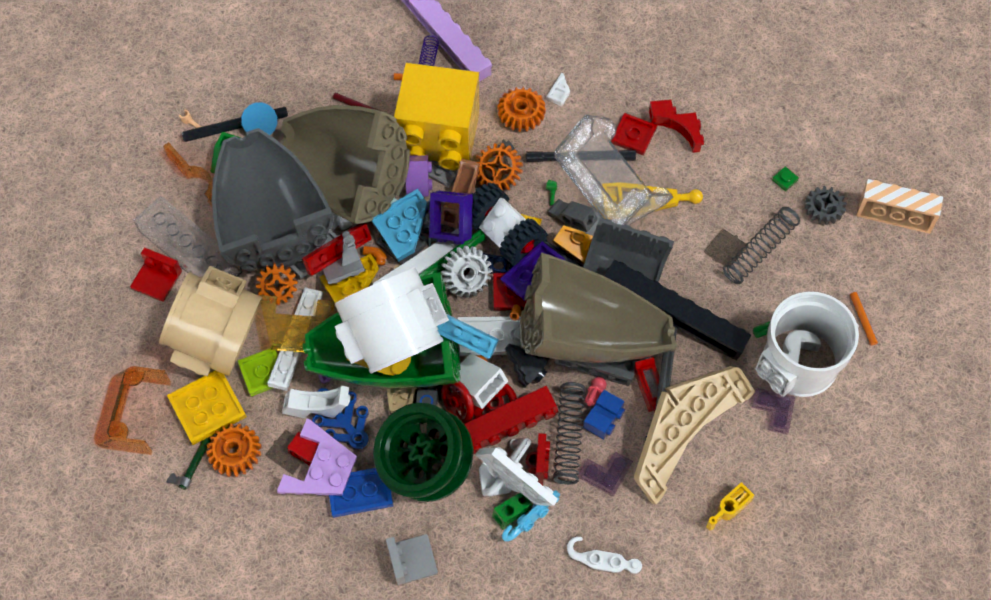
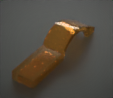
(189, 171)

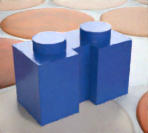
(604, 414)

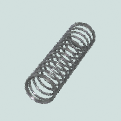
(736, 281)
(572, 394)

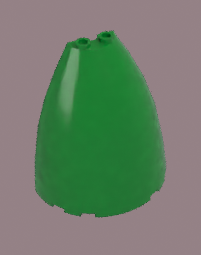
(427, 368)

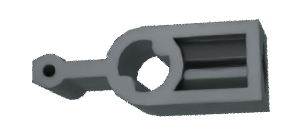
(574, 214)

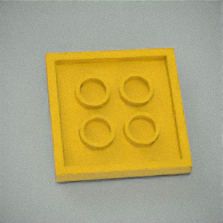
(206, 406)

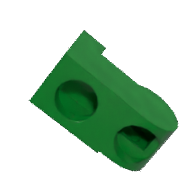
(511, 510)

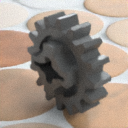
(816, 201)

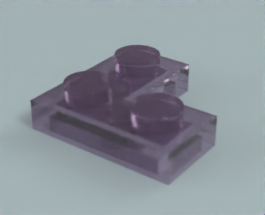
(780, 408)
(607, 478)

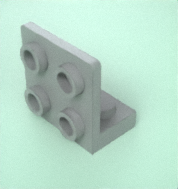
(412, 559)

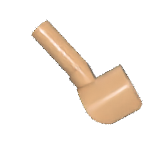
(188, 119)

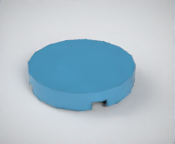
(259, 116)

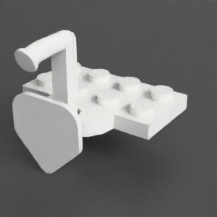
(503, 474)

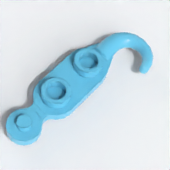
(527, 521)

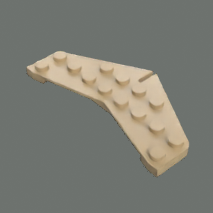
(681, 418)

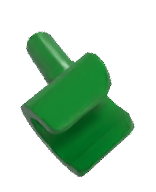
(551, 186)

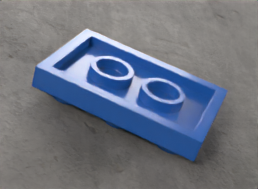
(362, 494)

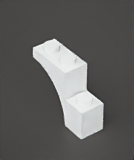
(324, 403)

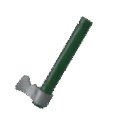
(184, 481)

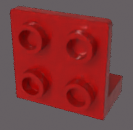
(156, 275)

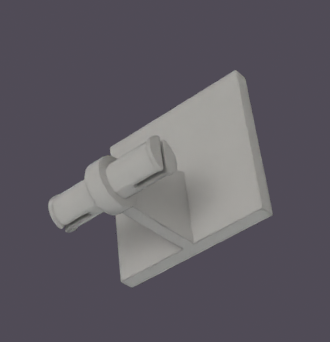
(348, 265)

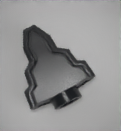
(526, 366)

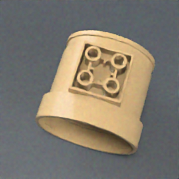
(209, 321)

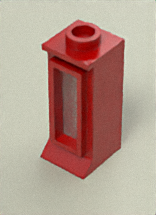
(648, 381)

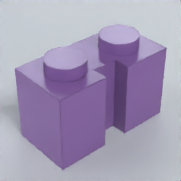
(418, 175)

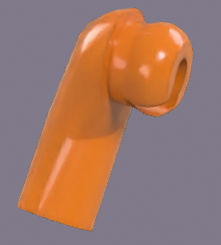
(377, 253)
(515, 312)

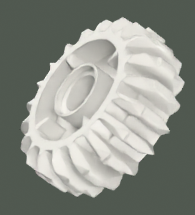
(455, 269)

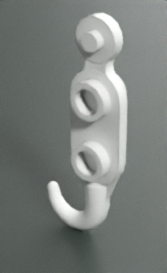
(603, 560)

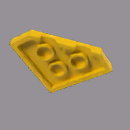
(352, 284)

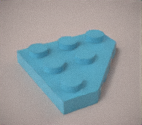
(402, 224)

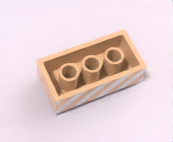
(899, 206)

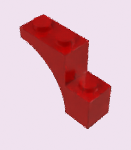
(665, 114)

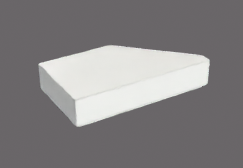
(559, 91)

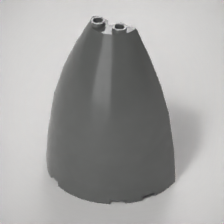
(266, 204)

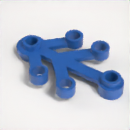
(344, 421)

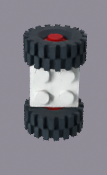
(504, 223)

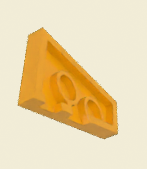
(573, 242)

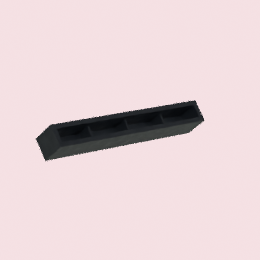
(685, 313)

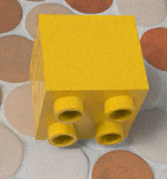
(439, 112)

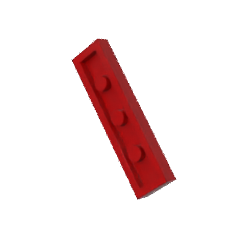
(333, 249)

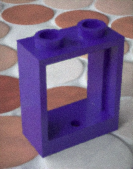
(465, 216)

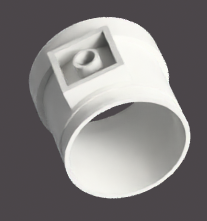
(821, 316)
(390, 320)

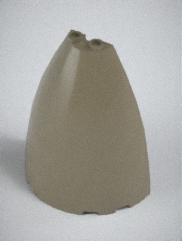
(352, 155)
(589, 317)

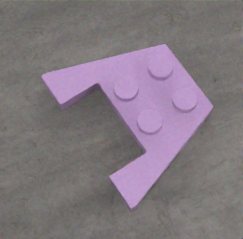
(328, 469)

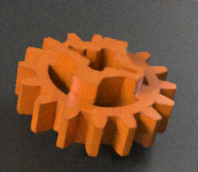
(284, 283)

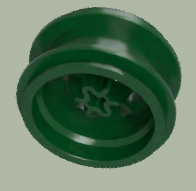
(406, 426)

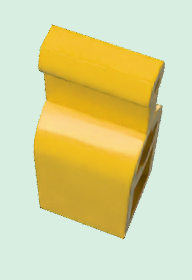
(736, 500)

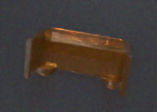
(110, 430)

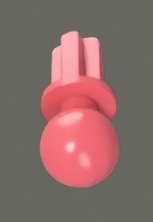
(594, 391)

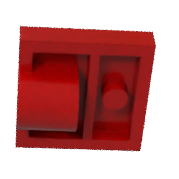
(542, 458)

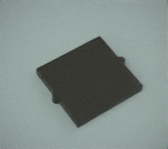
(725, 247)
(280, 455)

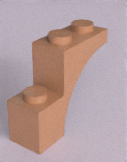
(464, 183)

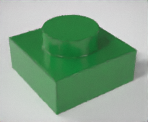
(785, 178)

